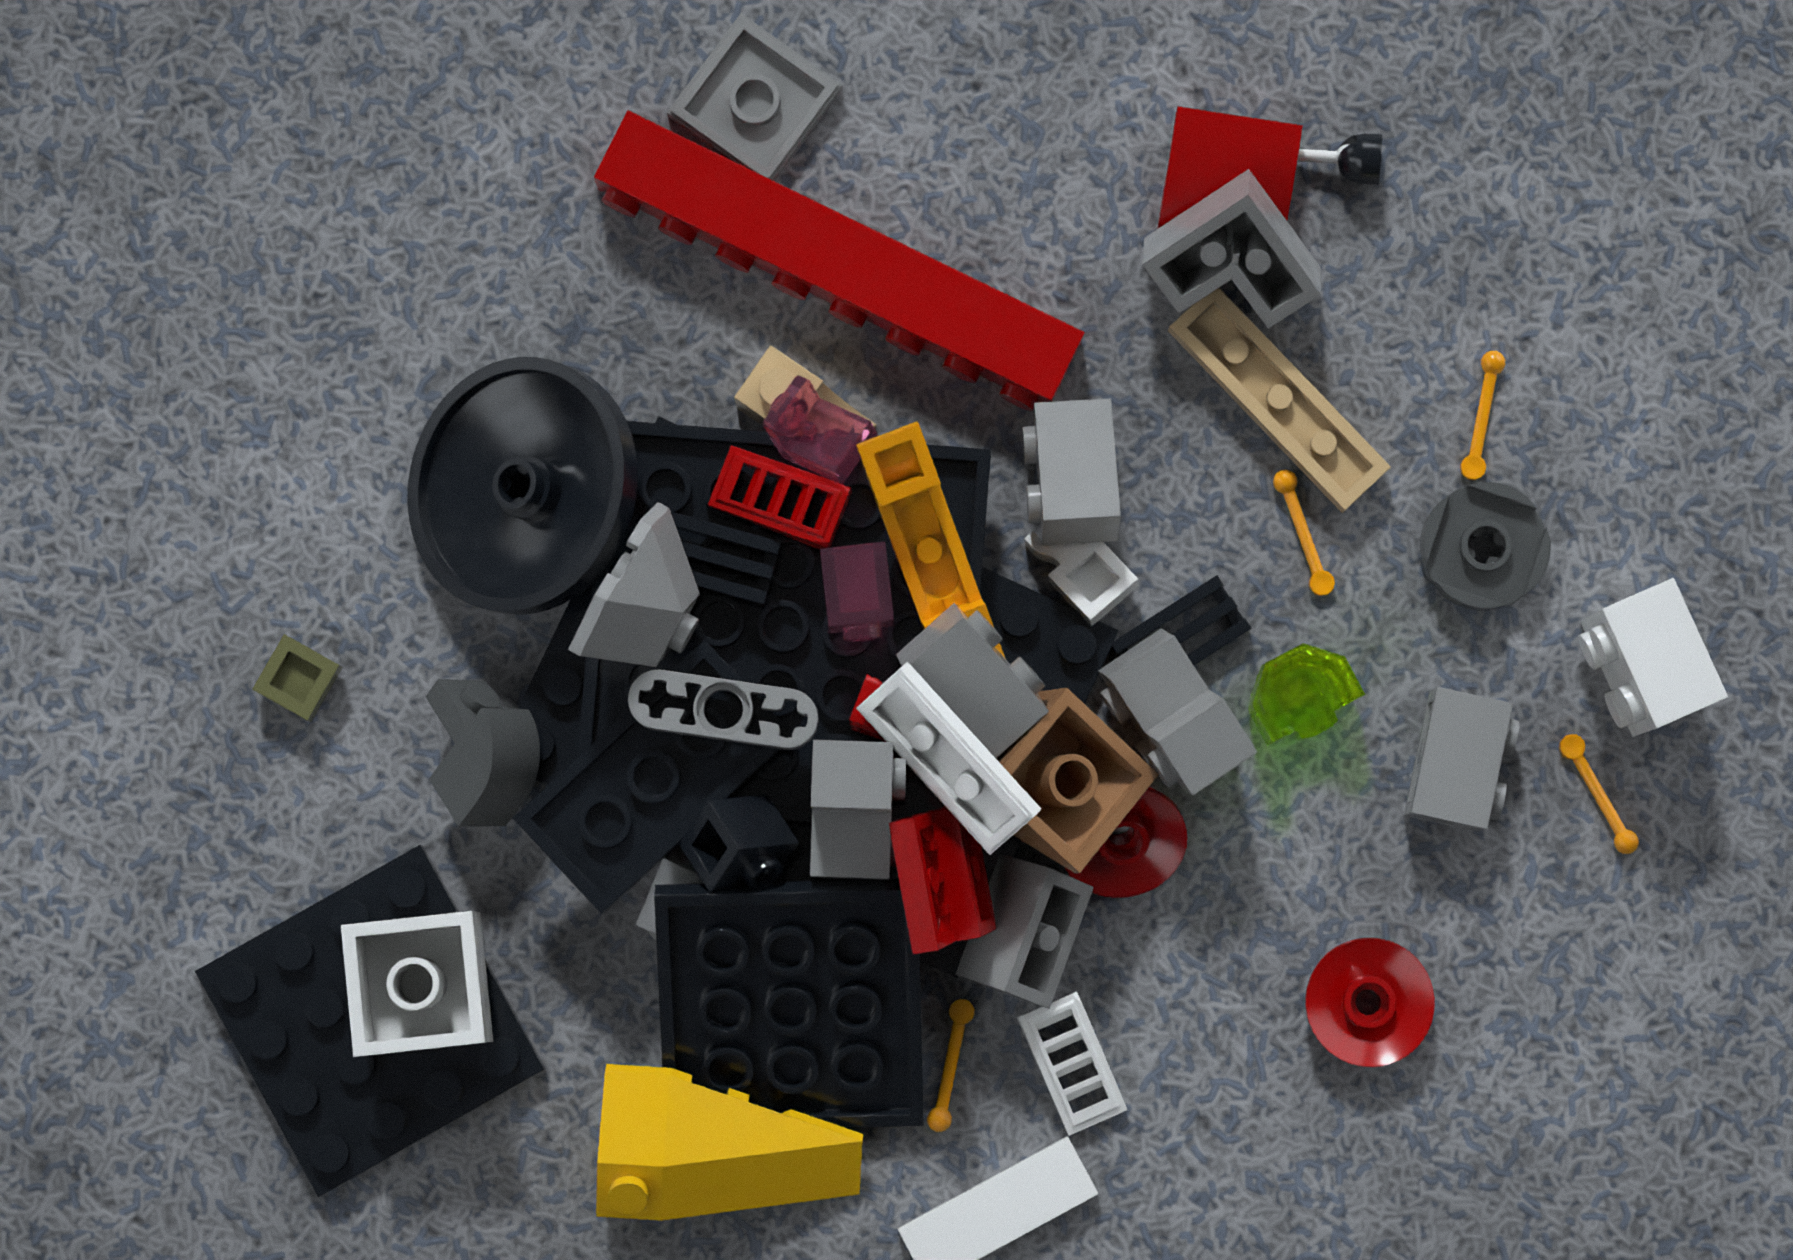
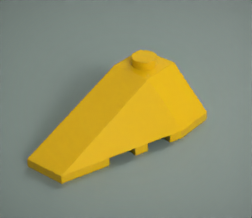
(699, 1152)

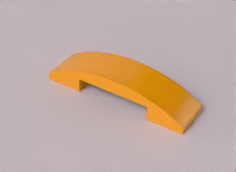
(920, 524)

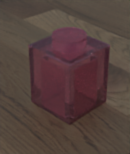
(857, 590)

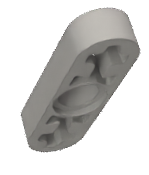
(673, 717)

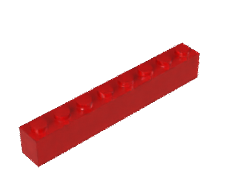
(838, 261)

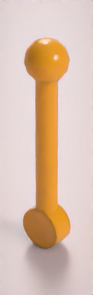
(1474, 465)
(1321, 581)
(1572, 748)
(961, 1013)

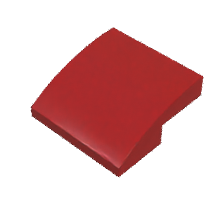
(1217, 147)
(941, 880)

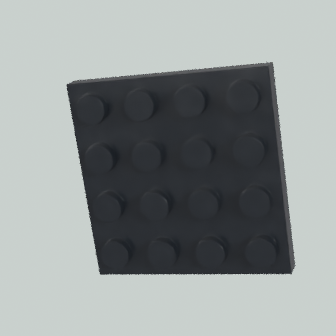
(794, 997)
(292, 1027)

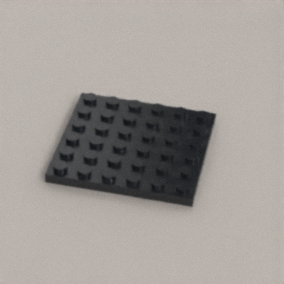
(789, 636)

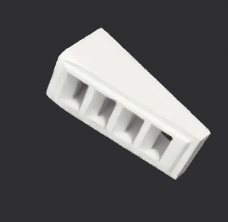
(1042, 1017)

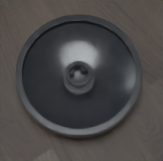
(522, 486)

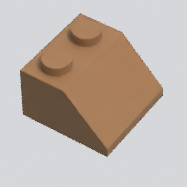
(1077, 777)

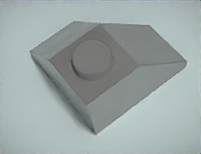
(645, 599)

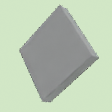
(754, 99)

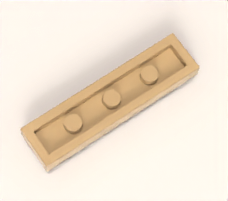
(1279, 399)

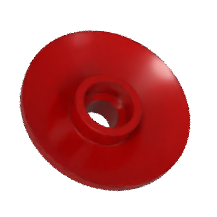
(1143, 854)
(1403, 997)

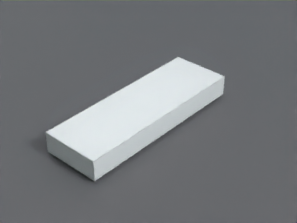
(949, 758)
(1001, 1207)

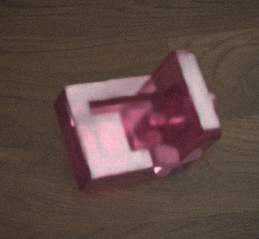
(816, 431)

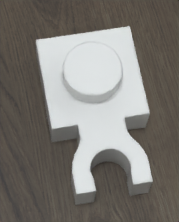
(1086, 575)

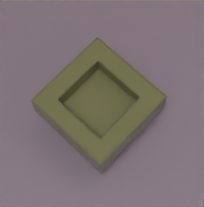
(297, 678)

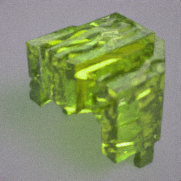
(1301, 693)

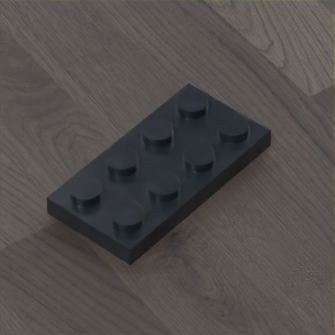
(643, 788)

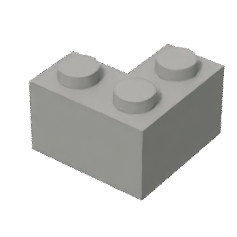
(1234, 238)
(1182, 724)
(853, 807)

